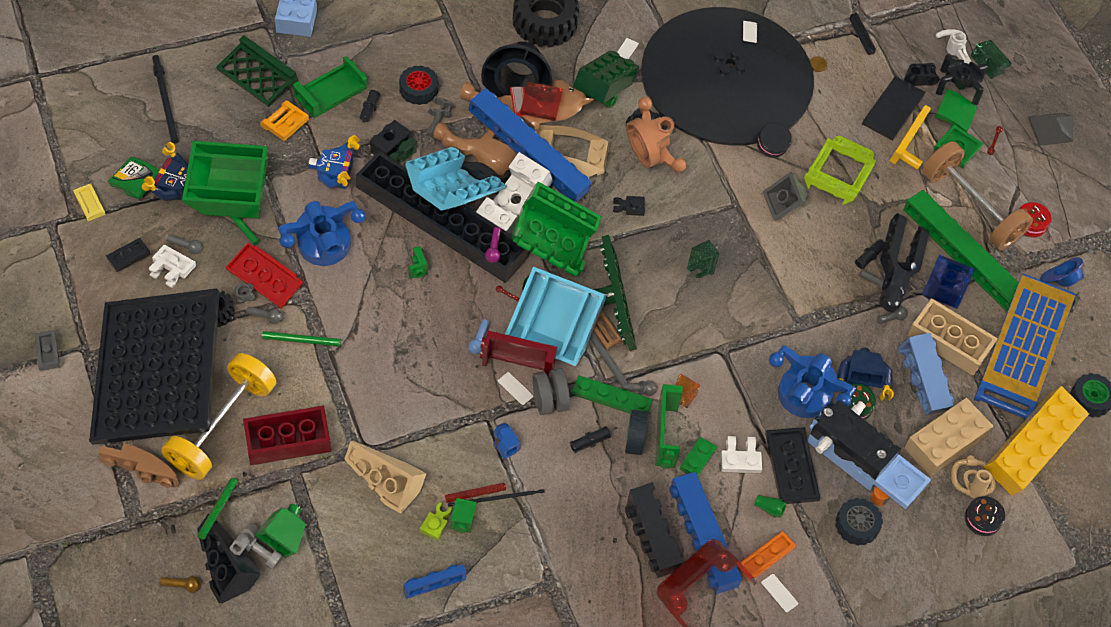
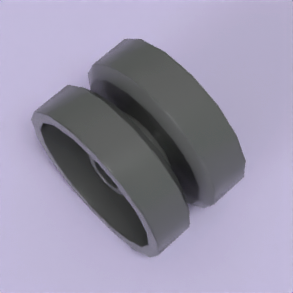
(551, 391)

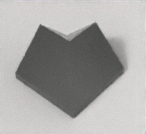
(1052, 128)
(785, 196)

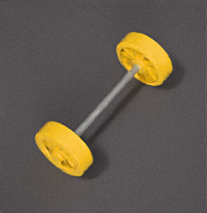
(251, 376)

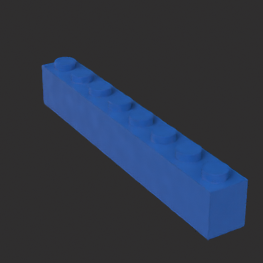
(524, 139)

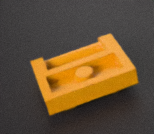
(288, 123)

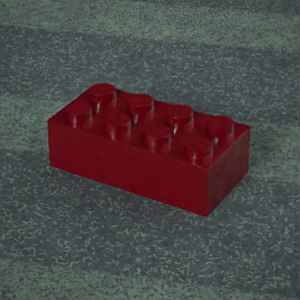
(287, 435)

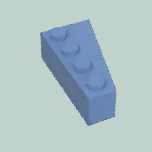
(927, 373)

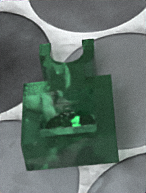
(405, 150)

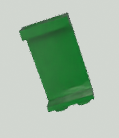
(669, 401)

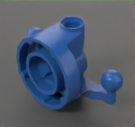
(317, 220)
(816, 371)

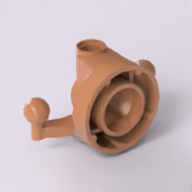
(650, 140)

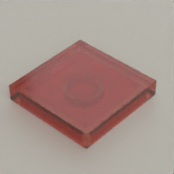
(541, 101)

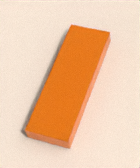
(768, 555)

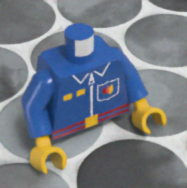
(335, 164)

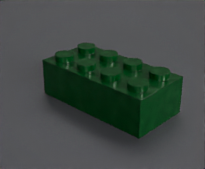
(606, 76)

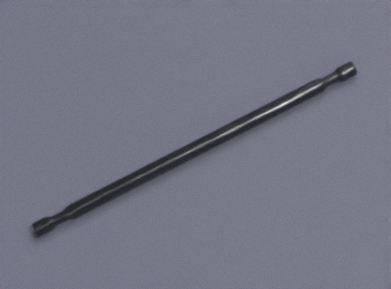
(503, 496)

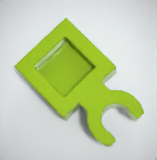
(435, 523)

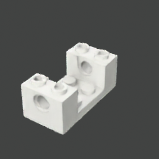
(521, 182)

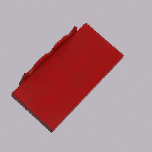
(265, 274)

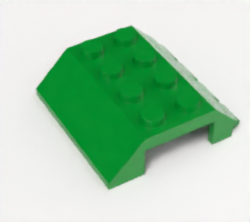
(555, 228)

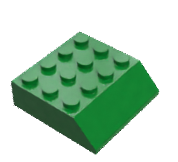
(226, 179)

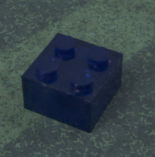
(948, 281)

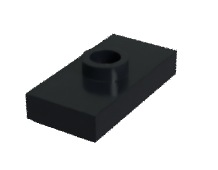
(128, 254)

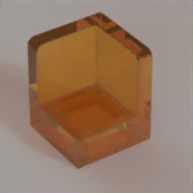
(689, 392)

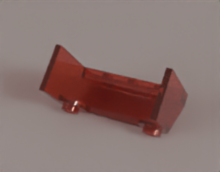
(709, 555)

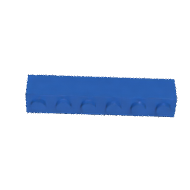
(702, 526)

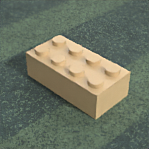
(954, 336)
(948, 437)

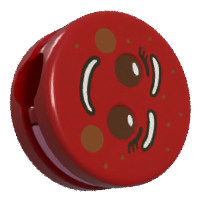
(1041, 218)

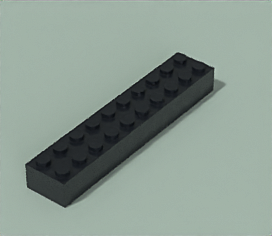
(455, 227)

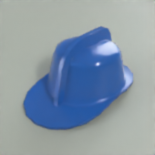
(1065, 273)

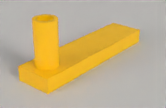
(900, 152)

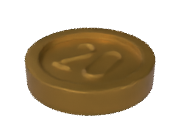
(818, 64)

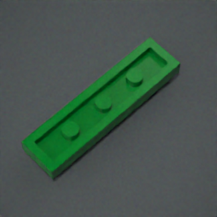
(610, 395)

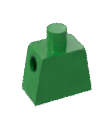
(283, 530)

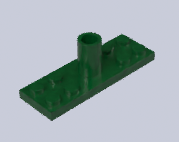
(616, 294)

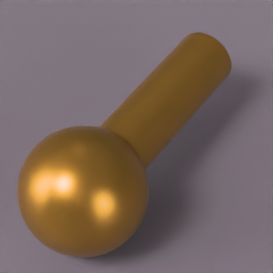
(191, 584)

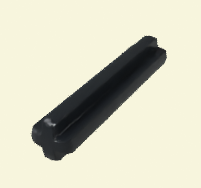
(862, 33)

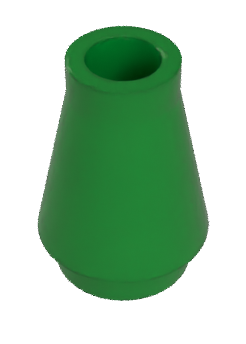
(770, 505)

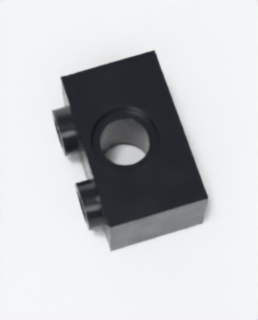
(389, 138)

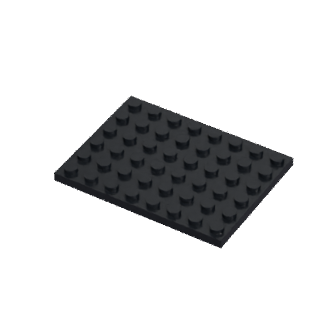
(155, 367)

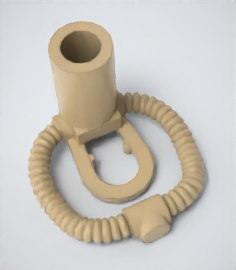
(981, 480)

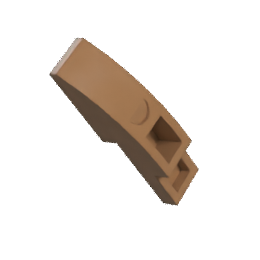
(147, 466)

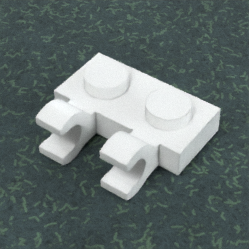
(174, 262)
(741, 461)

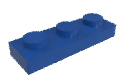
(434, 580)

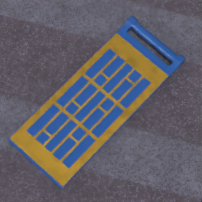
(1026, 345)

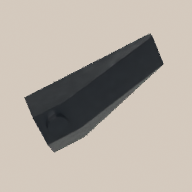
(229, 572)

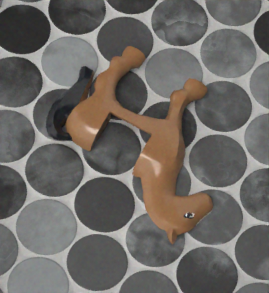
(492, 155)

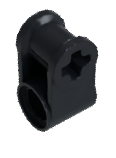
(921, 74)

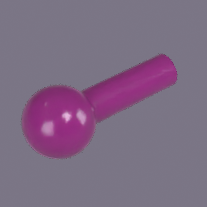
(493, 254)

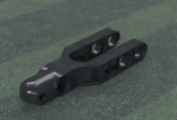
(896, 278)

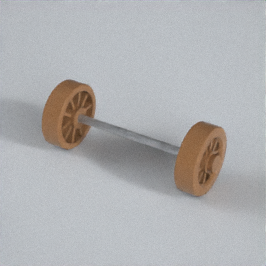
(944, 162)

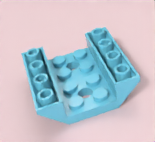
(444, 183)

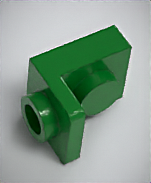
(419, 263)

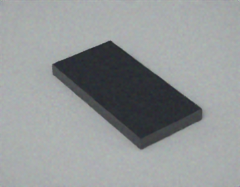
(893, 108)
(792, 465)

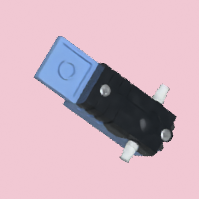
(865, 453)

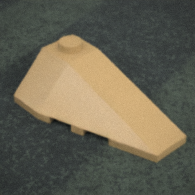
(391, 478)

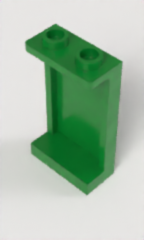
(331, 88)

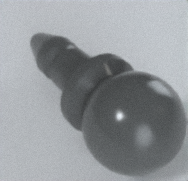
(648, 388)

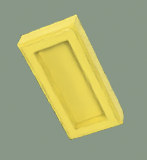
(89, 202)

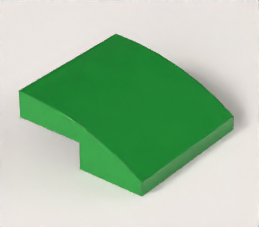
(956, 110)

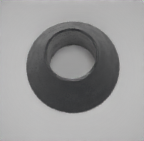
(498, 76)

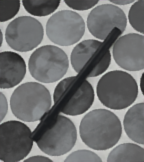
(159, 72)

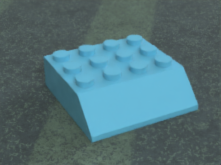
(556, 314)

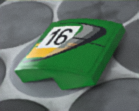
(132, 175)

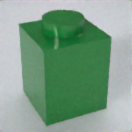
(463, 515)

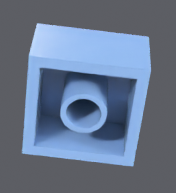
(296, 17)

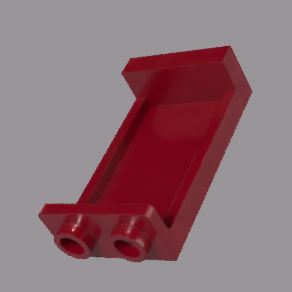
(518, 351)

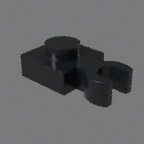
(632, 205)

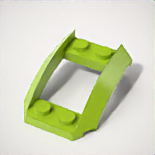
(832, 185)

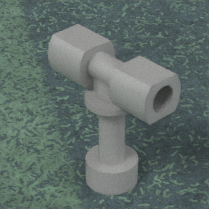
(247, 540)

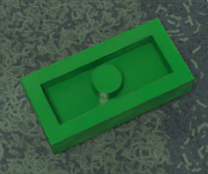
(698, 457)

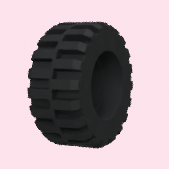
(545, 30)

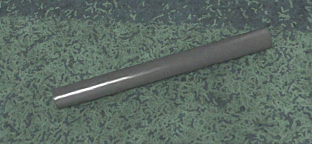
(608, 360)

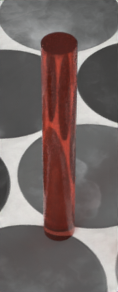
(475, 492)

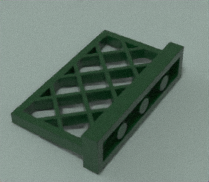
(269, 63)

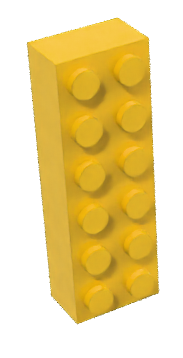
(1036, 440)

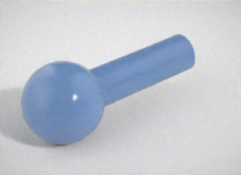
(474, 345)

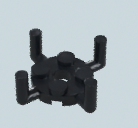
(962, 75)

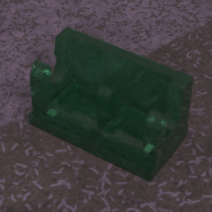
(990, 54)
(703, 257)

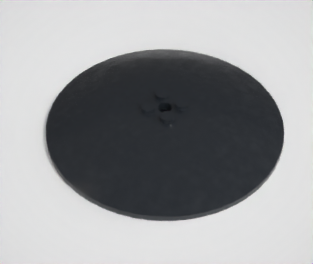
(719, 103)

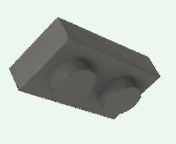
(47, 350)

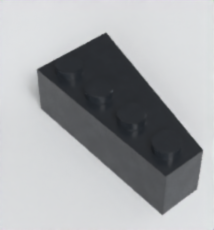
(652, 530)

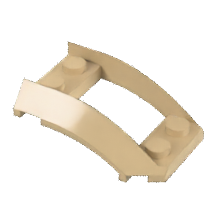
(597, 152)

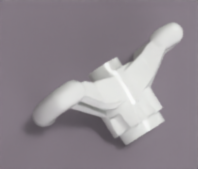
(956, 43)

